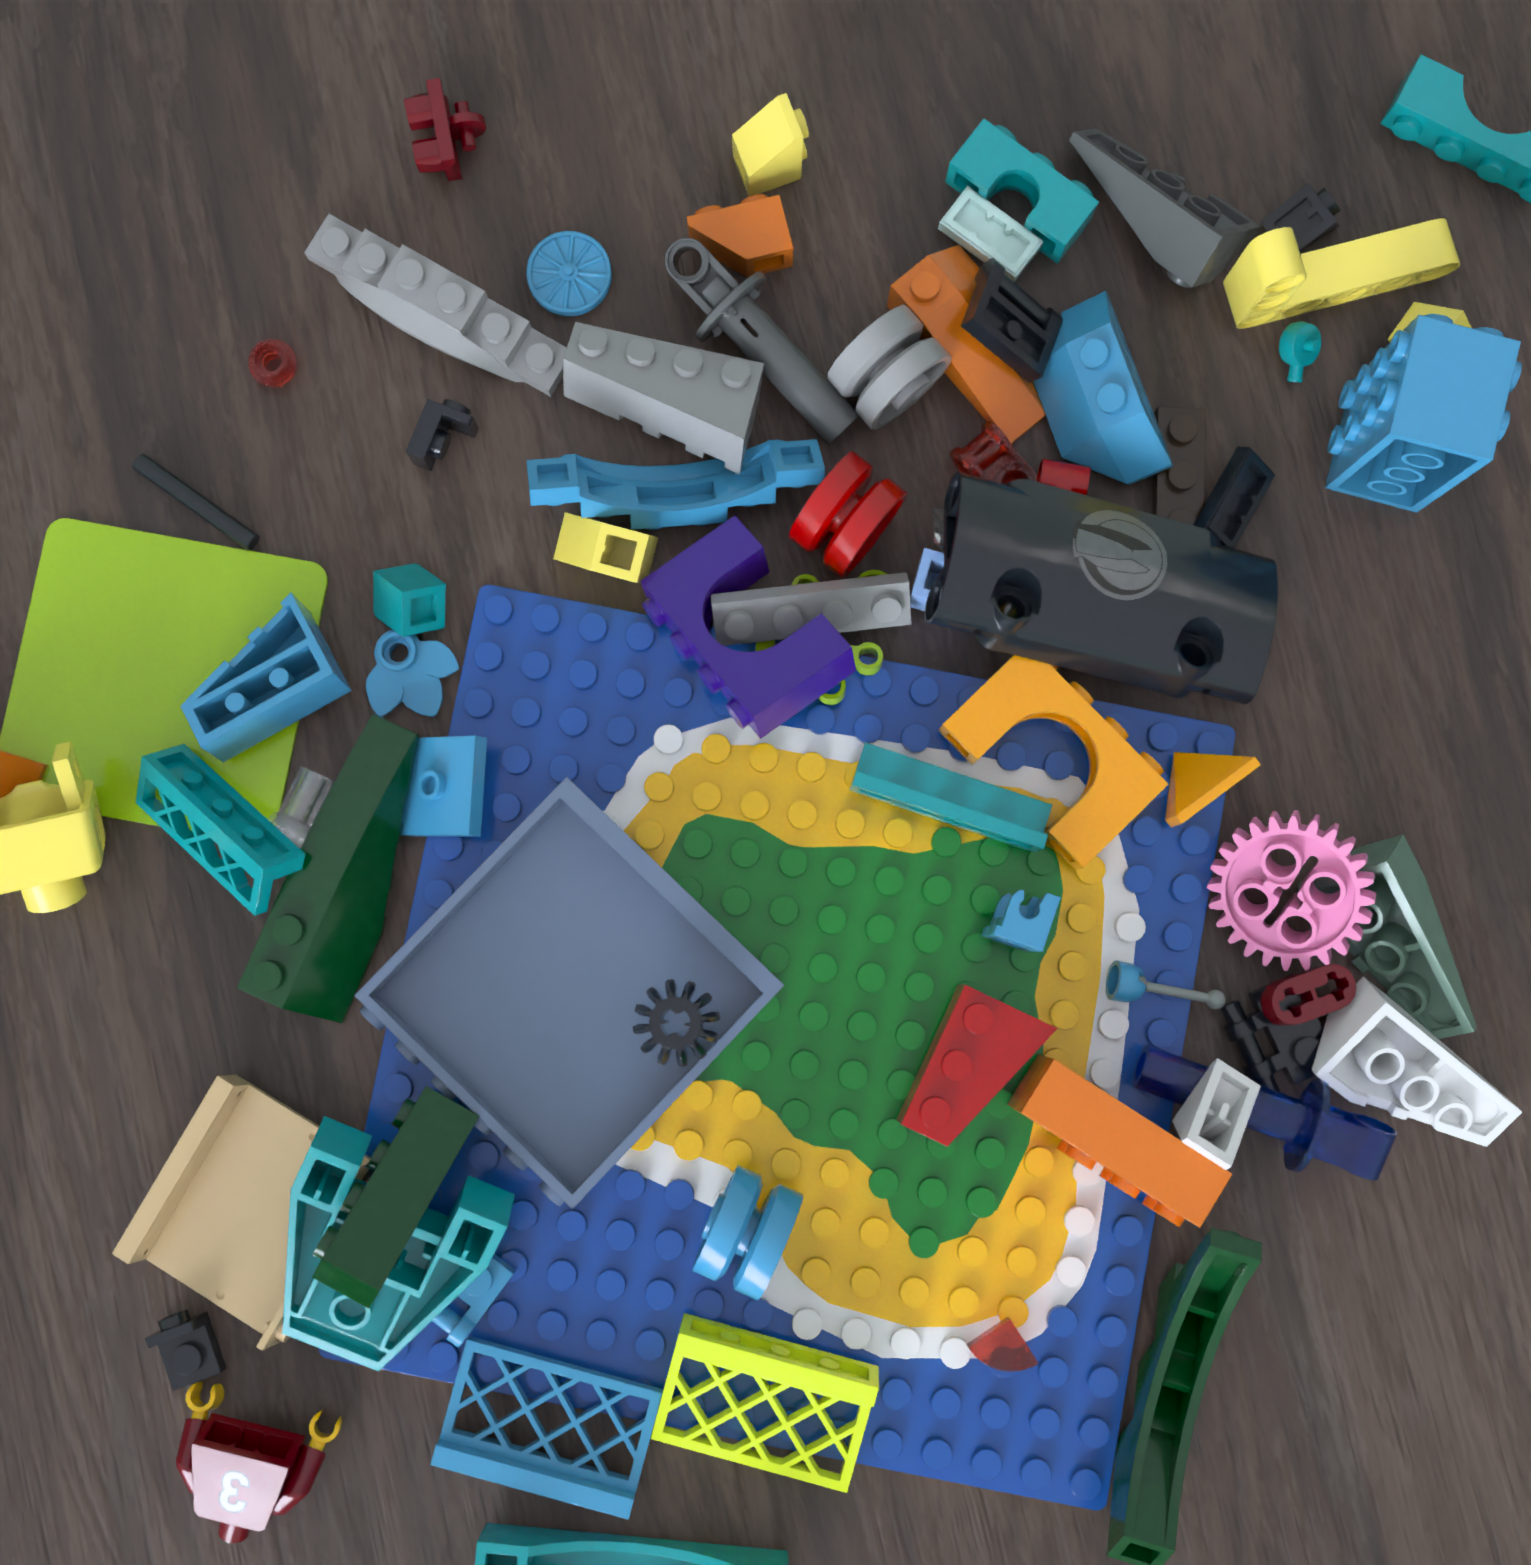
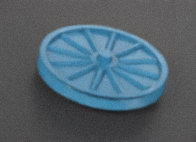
(569, 273)

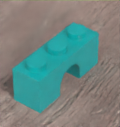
(996, 162)

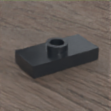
(1236, 496)

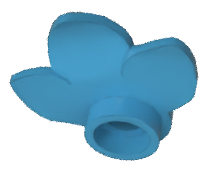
(412, 680)

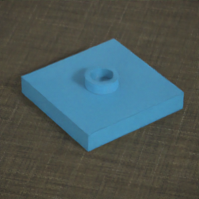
(446, 788)

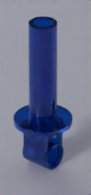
(1304, 1124)

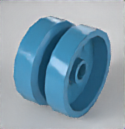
(748, 1232)

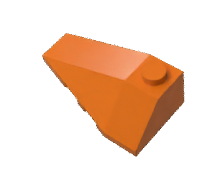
(939, 295)

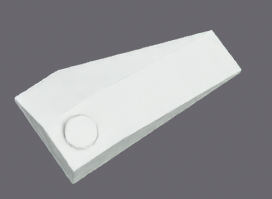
(1391, 1061)

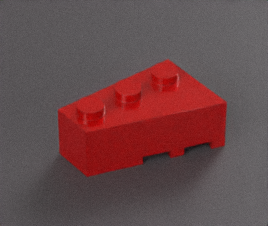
(969, 1062)

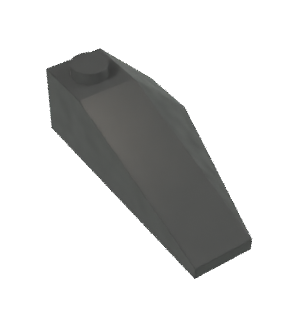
(1179, 229)

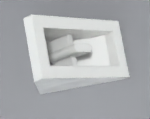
(1217, 1113)

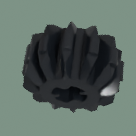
(676, 1040)

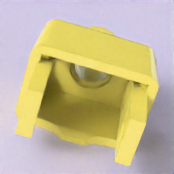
(51, 836)

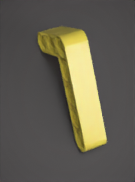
(1279, 282)

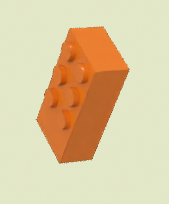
(1128, 1146)

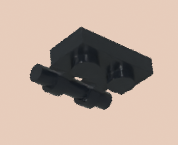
(1292, 1044)

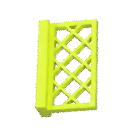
(778, 1362)

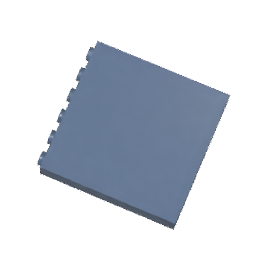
(534, 985)

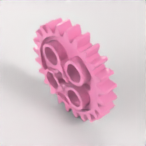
(1330, 915)

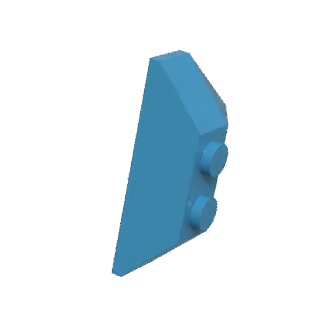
(1099, 399)

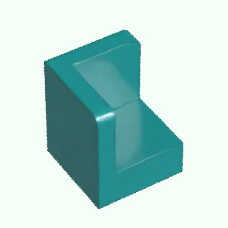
(409, 599)

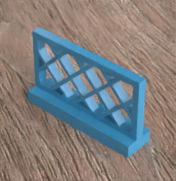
(539, 1471)

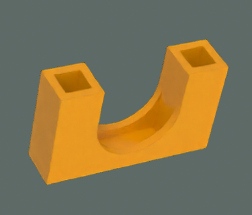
(1118, 777)

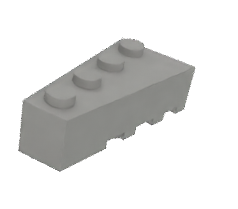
(667, 389)

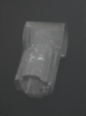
(301, 805)

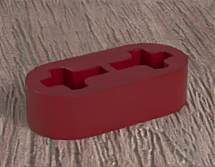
(1312, 1005)

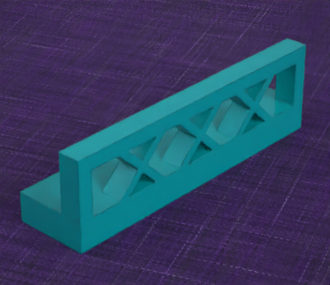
(951, 798)
(217, 816)

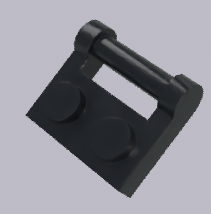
(1011, 322)

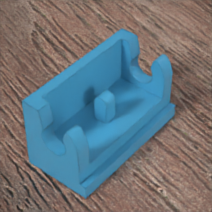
(1020, 924)

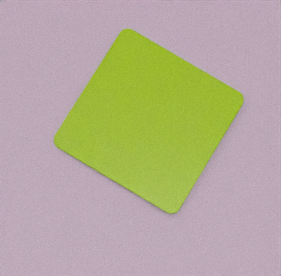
(123, 638)

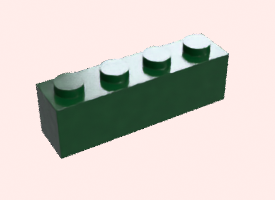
(395, 1198)

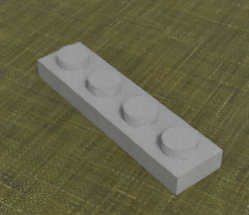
(782, 610)

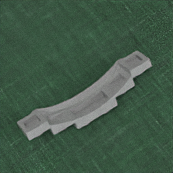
(436, 305)

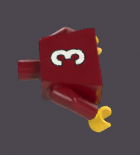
(245, 1469)

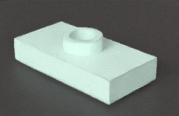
(990, 233)

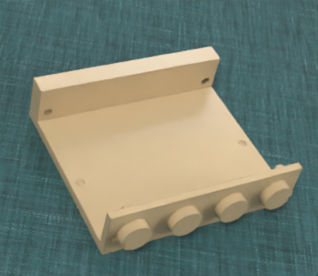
(225, 1203)

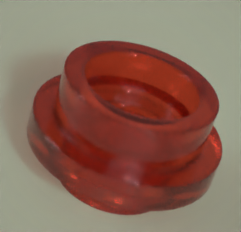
(266, 351)

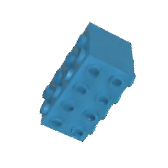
(1423, 413)

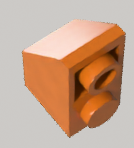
(745, 235)

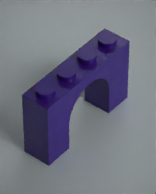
(760, 685)

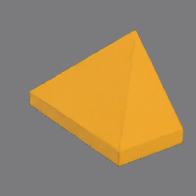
(1201, 779)

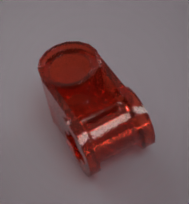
(992, 457)

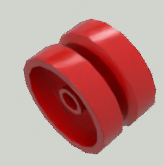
(841, 510)

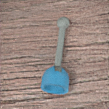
(1128, 983)

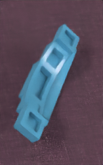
(674, 493)

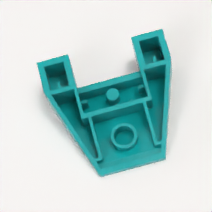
(429, 1274)

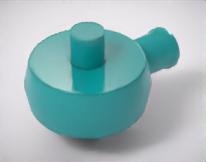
(1299, 348)

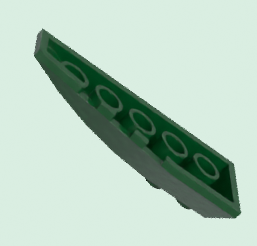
(335, 906)

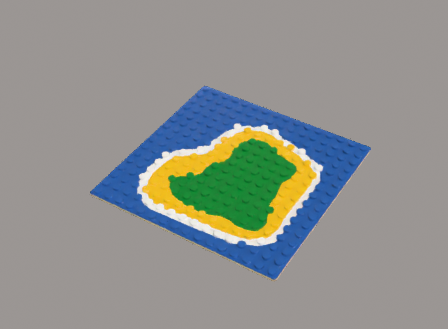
(870, 931)

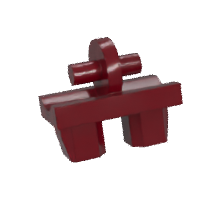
(433, 110)

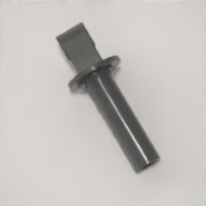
(785, 365)

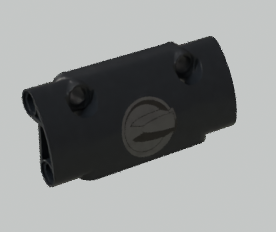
(1103, 589)

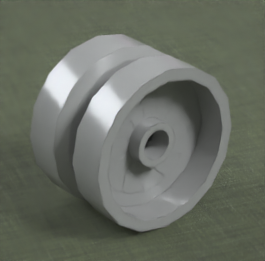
(889, 367)

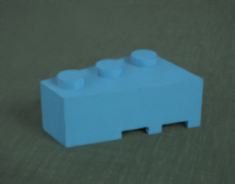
(267, 685)

